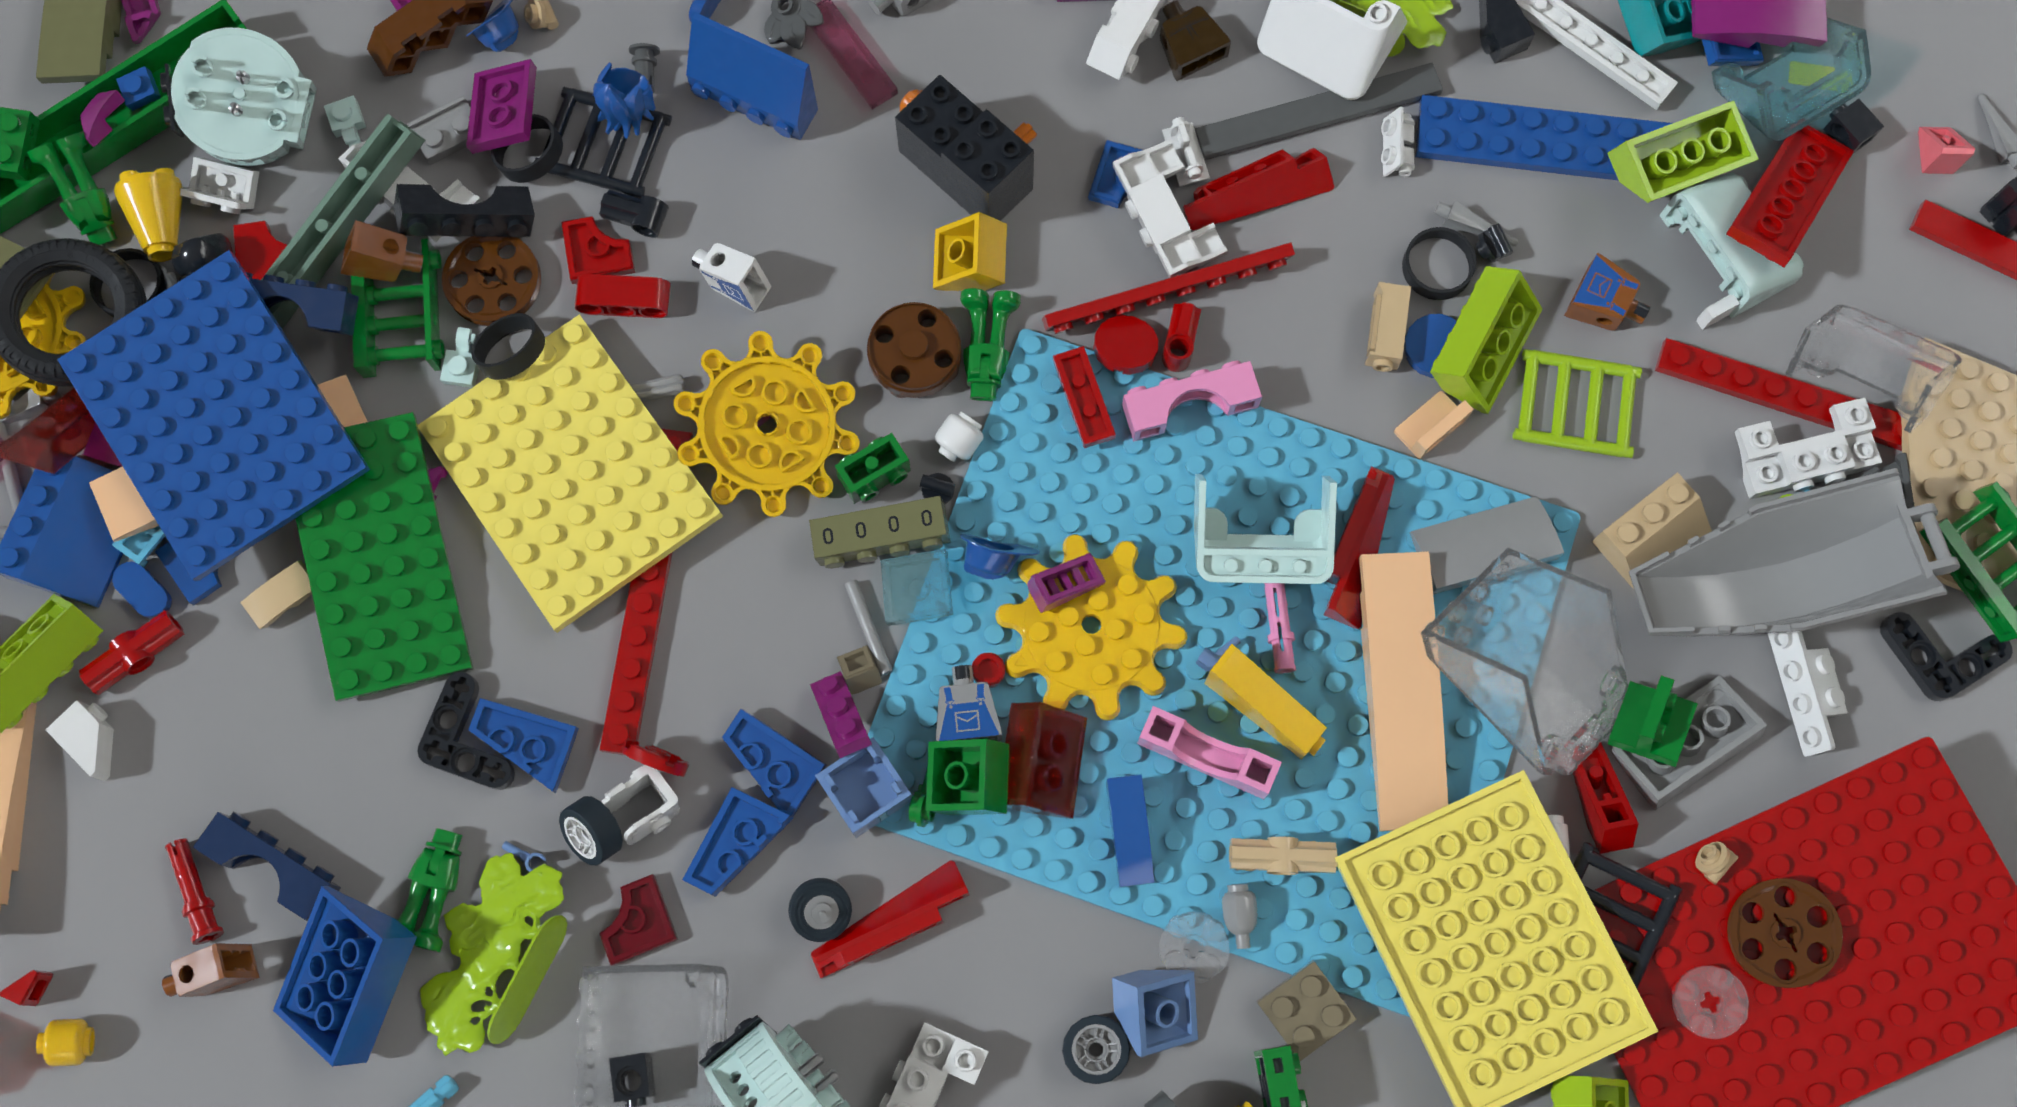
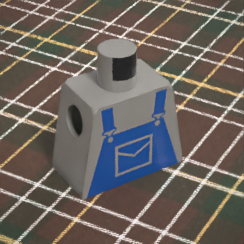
(966, 709)

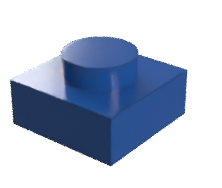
(138, 88)

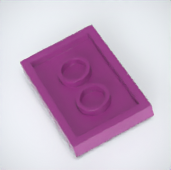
(501, 106)

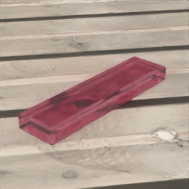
(853, 56)

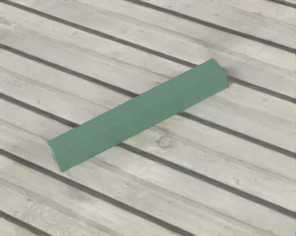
(348, 200)

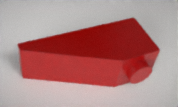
(1605, 803)

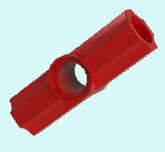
(131, 652)

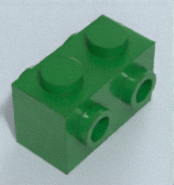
(873, 468)

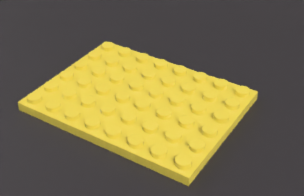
(569, 474)
(1495, 945)

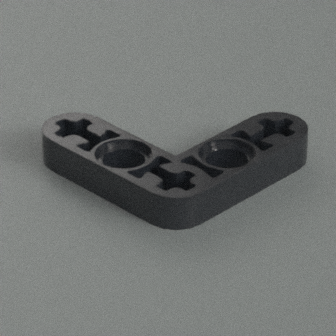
(1948, 670)
(449, 737)

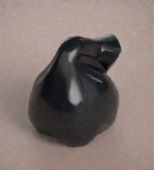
(197, 252)

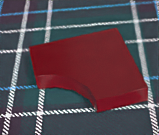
(641, 922)

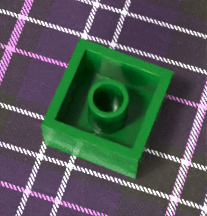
(967, 777)

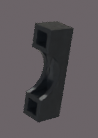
(426, 213)

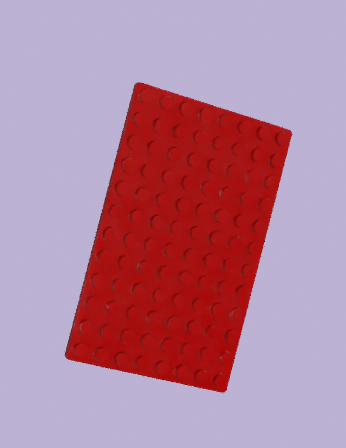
(1920, 956)

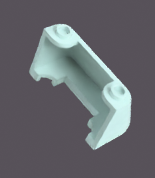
(1708, 213)

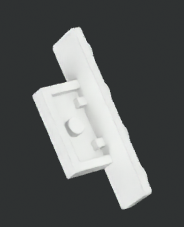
(1809, 689)

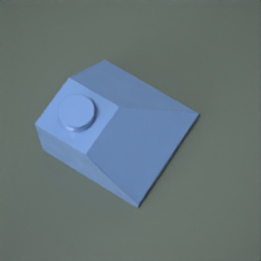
(1156, 1008)

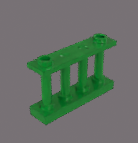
(367, 325)
(1971, 577)

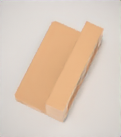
(1432, 423)

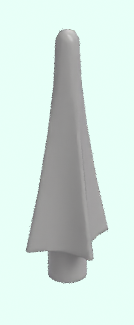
(2003, 136)
(1463, 219)
(28, 406)

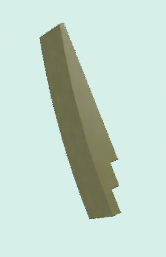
(76, 39)

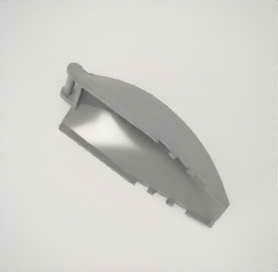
(1798, 564)

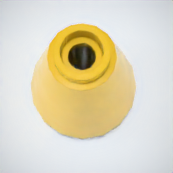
(152, 209)

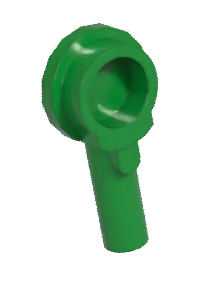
(917, 806)

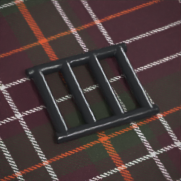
(605, 178)
(1654, 926)

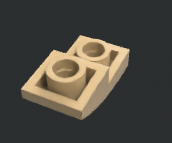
(278, 595)

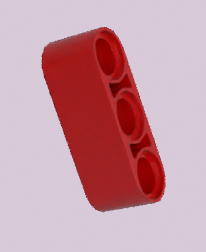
(622, 296)

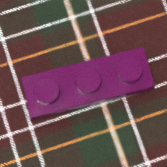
(840, 714)

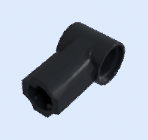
(642, 214)

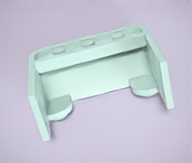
(1256, 558)

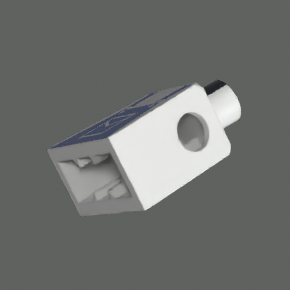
(733, 275)

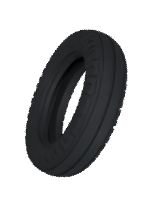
(39, 261)

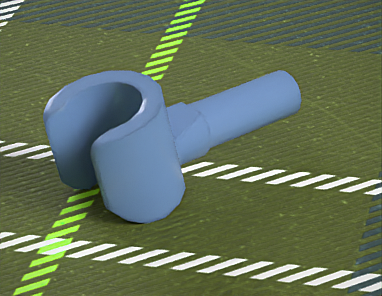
(1209, 658)
(522, 855)

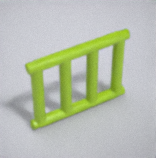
(1597, 370)

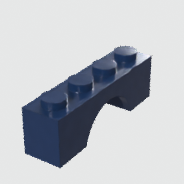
(325, 309)
(232, 842)

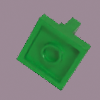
(1653, 722)

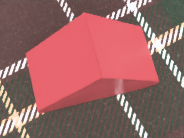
(1942, 150)

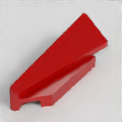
(1259, 187)
(1359, 537)
(894, 921)

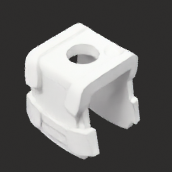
(656, 820)

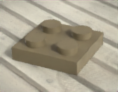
(1306, 1010)

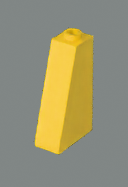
(1265, 703)

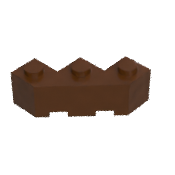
(418, 28)

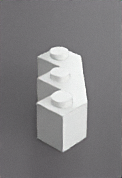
(1118, 41)

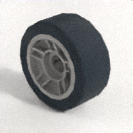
(1114, 1053)

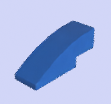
(1130, 830)

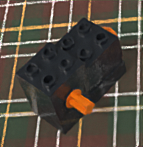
(966, 149)

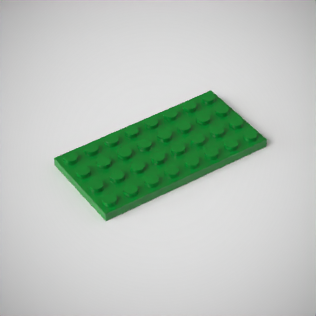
(383, 570)

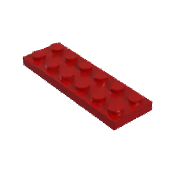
(1790, 194)

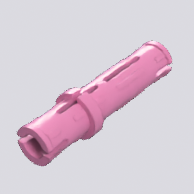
(1282, 659)

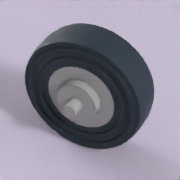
(820, 909)

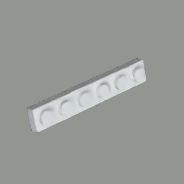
(1600, 49)

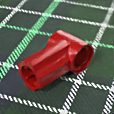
(1181, 336)

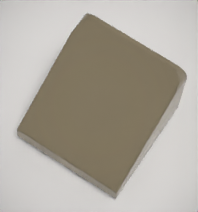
(859, 670)

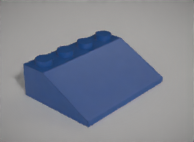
(750, 77)
(61, 536)
(344, 977)

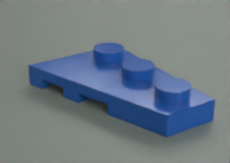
(526, 739)
(774, 761)
(734, 840)

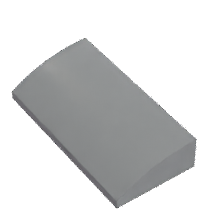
(1469, 544)
(1718, 732)

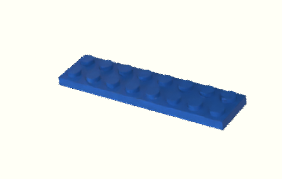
(1523, 136)

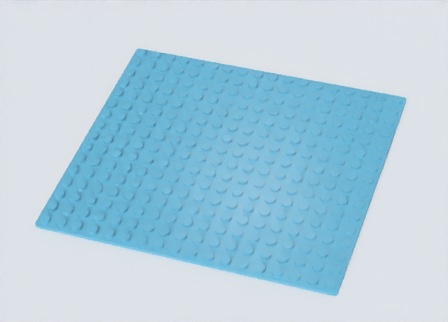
(1261, 469)

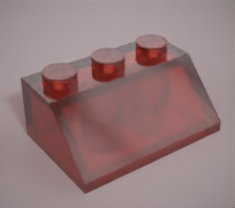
(51, 435)
(1044, 758)

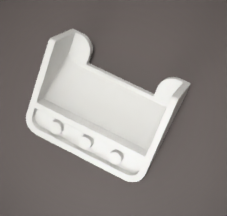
(1331, 42)

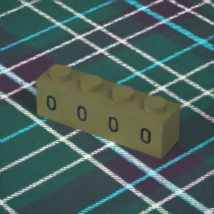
(880, 531)

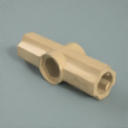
(1282, 855)

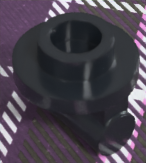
(1493, 244)
(937, 485)

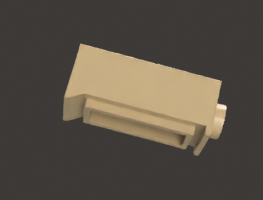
(1388, 326)

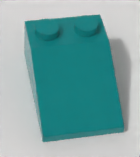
(1658, 25)

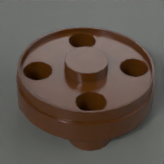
(914, 350)

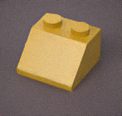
(970, 254)

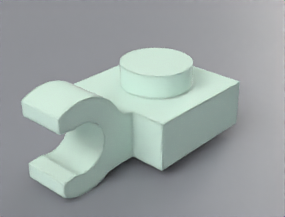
(346, 119)
(458, 365)

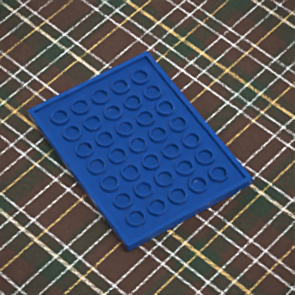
(213, 415)

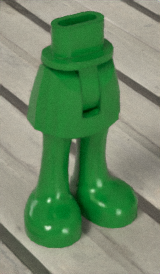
(90, 207)
(985, 361)
(436, 870)

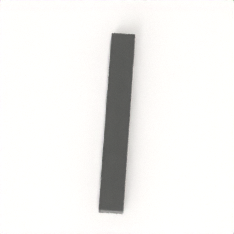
(1316, 112)

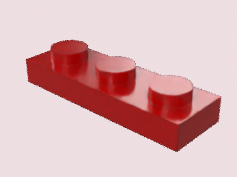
(1084, 397)

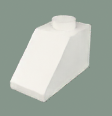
(85, 738)

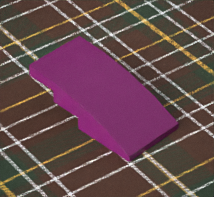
(1760, 21)

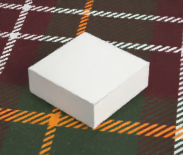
(1717, 311)

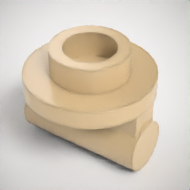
(540, 15)
(1715, 861)

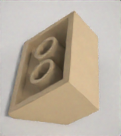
(1654, 526)

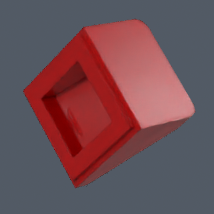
(28, 989)

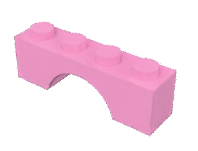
(1230, 388)
(1228, 763)

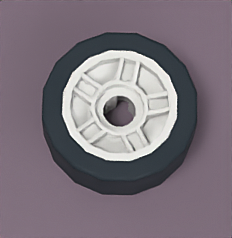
(590, 830)

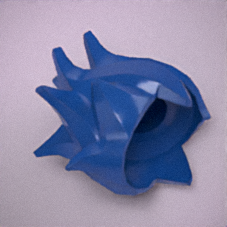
(623, 99)

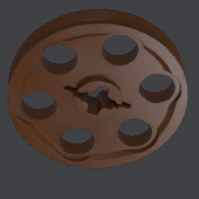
(489, 265)
(1804, 934)

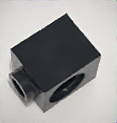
(1853, 125)
(621, 1067)

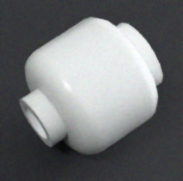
(959, 436)

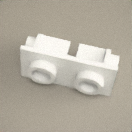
(1397, 131)
(1188, 150)

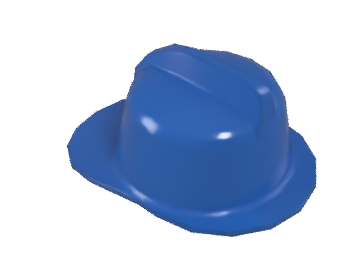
(499, 28)
(992, 558)

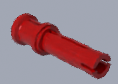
(197, 906)

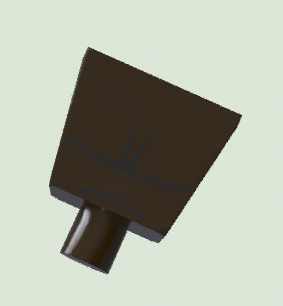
(1191, 39)

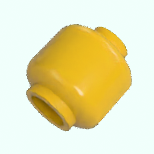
(66, 1042)

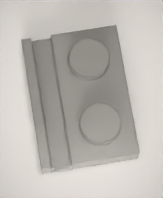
(443, 129)

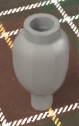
(1240, 913)

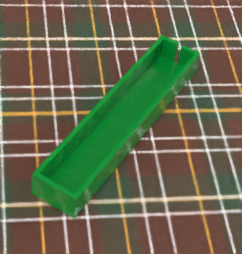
(128, 127)

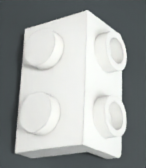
(221, 184)

